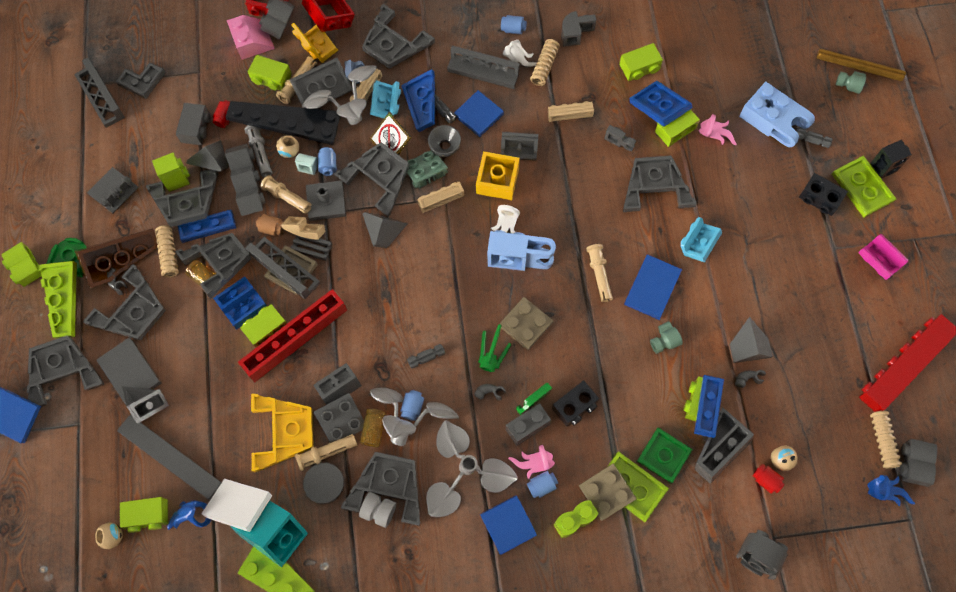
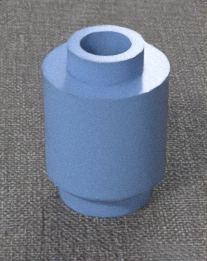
(513, 24)
(327, 161)
(412, 405)
(542, 484)

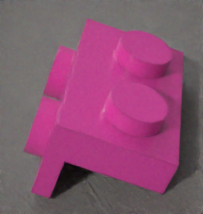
(883, 256)

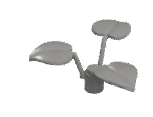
(352, 109)
(400, 429)
(495, 475)

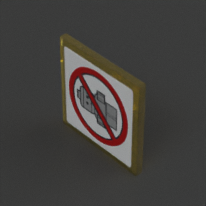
(391, 134)

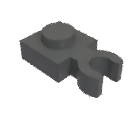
(618, 138)

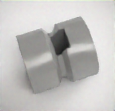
(378, 510)

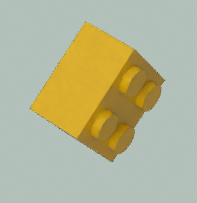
(497, 175)

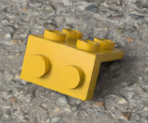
(315, 42)

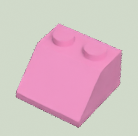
(249, 37)

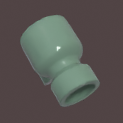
(853, 83)
(669, 338)

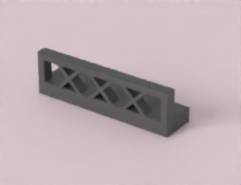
(483, 69)
(110, 105)
(280, 271)

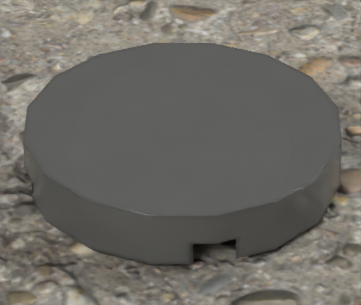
(323, 483)

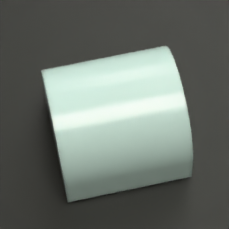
(306, 163)

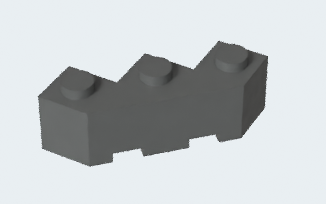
(245, 179)

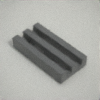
(297, 241)

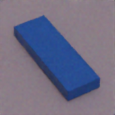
(211, 225)
(709, 406)

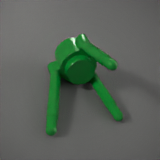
(488, 362)

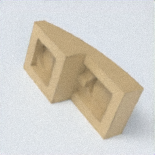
(299, 227)

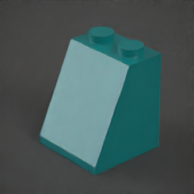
(275, 533)

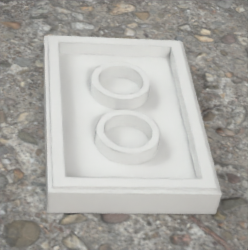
(237, 505)

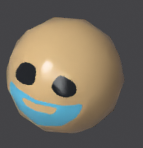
(287, 146)
(784, 458)
(108, 535)

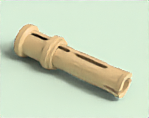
(288, 91)
(280, 191)
(598, 264)
(316, 454)

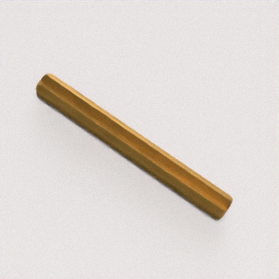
(860, 64)

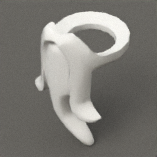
(516, 53)
(507, 218)

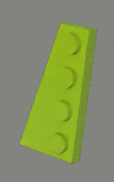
(60, 292)
(270, 576)

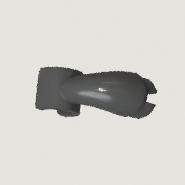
(115, 285)
(744, 376)
(484, 389)

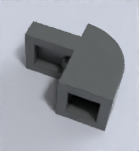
(574, 25)

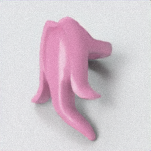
(716, 130)
(536, 462)

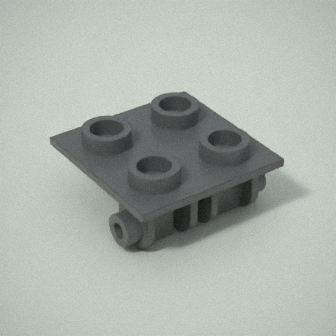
(112, 190)
(340, 418)

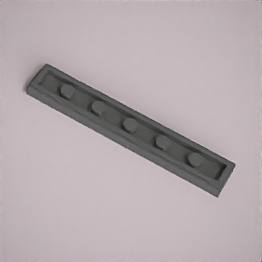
(170, 457)

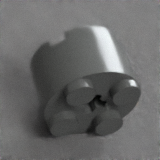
(762, 554)

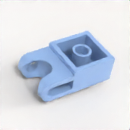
(776, 114)
(519, 251)

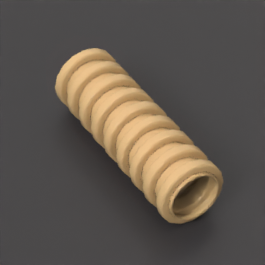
(545, 62)
(166, 251)
(886, 439)

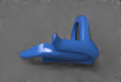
(883, 489)
(186, 513)

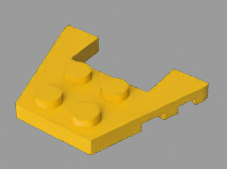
(291, 430)

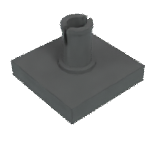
(326, 200)

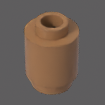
(270, 225)

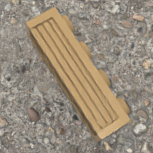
(366, 87)
(570, 111)
(440, 197)

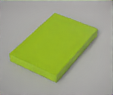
(863, 186)
(643, 485)

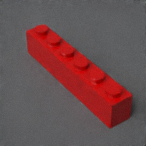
(293, 335)
(908, 364)

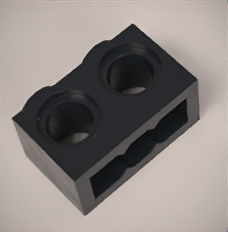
(891, 159)
(825, 190)
(572, 400)

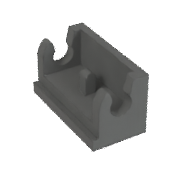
(519, 145)
(337, 384)

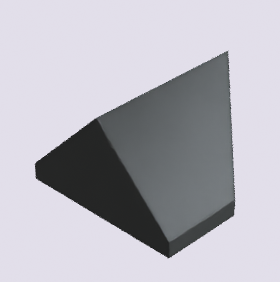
(210, 157)
(382, 229)
(750, 344)
(144, 402)

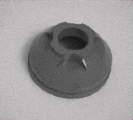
(444, 134)

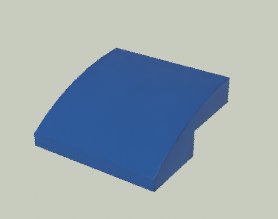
(240, 302)
(508, 524)

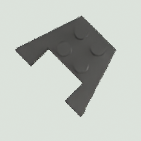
(389, 46)
(383, 168)
(656, 175)
(187, 204)
(225, 257)
(135, 314)
(55, 361)
(388, 477)

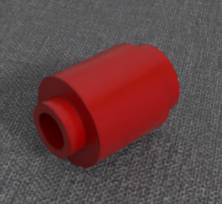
(219, 115)
(768, 478)

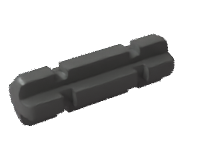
(445, 112)
(815, 138)
(426, 356)

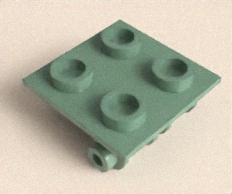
(424, 167)

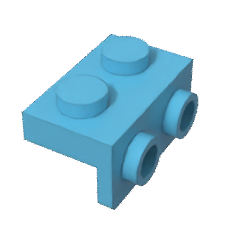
(385, 99)
(700, 240)

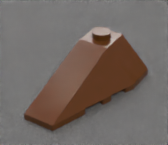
(117, 254)

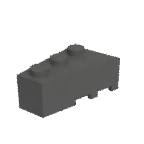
(720, 451)

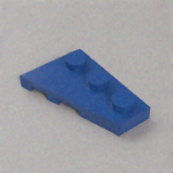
(421, 99)

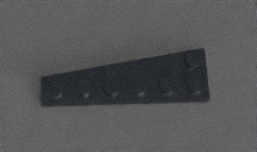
(295, 121)

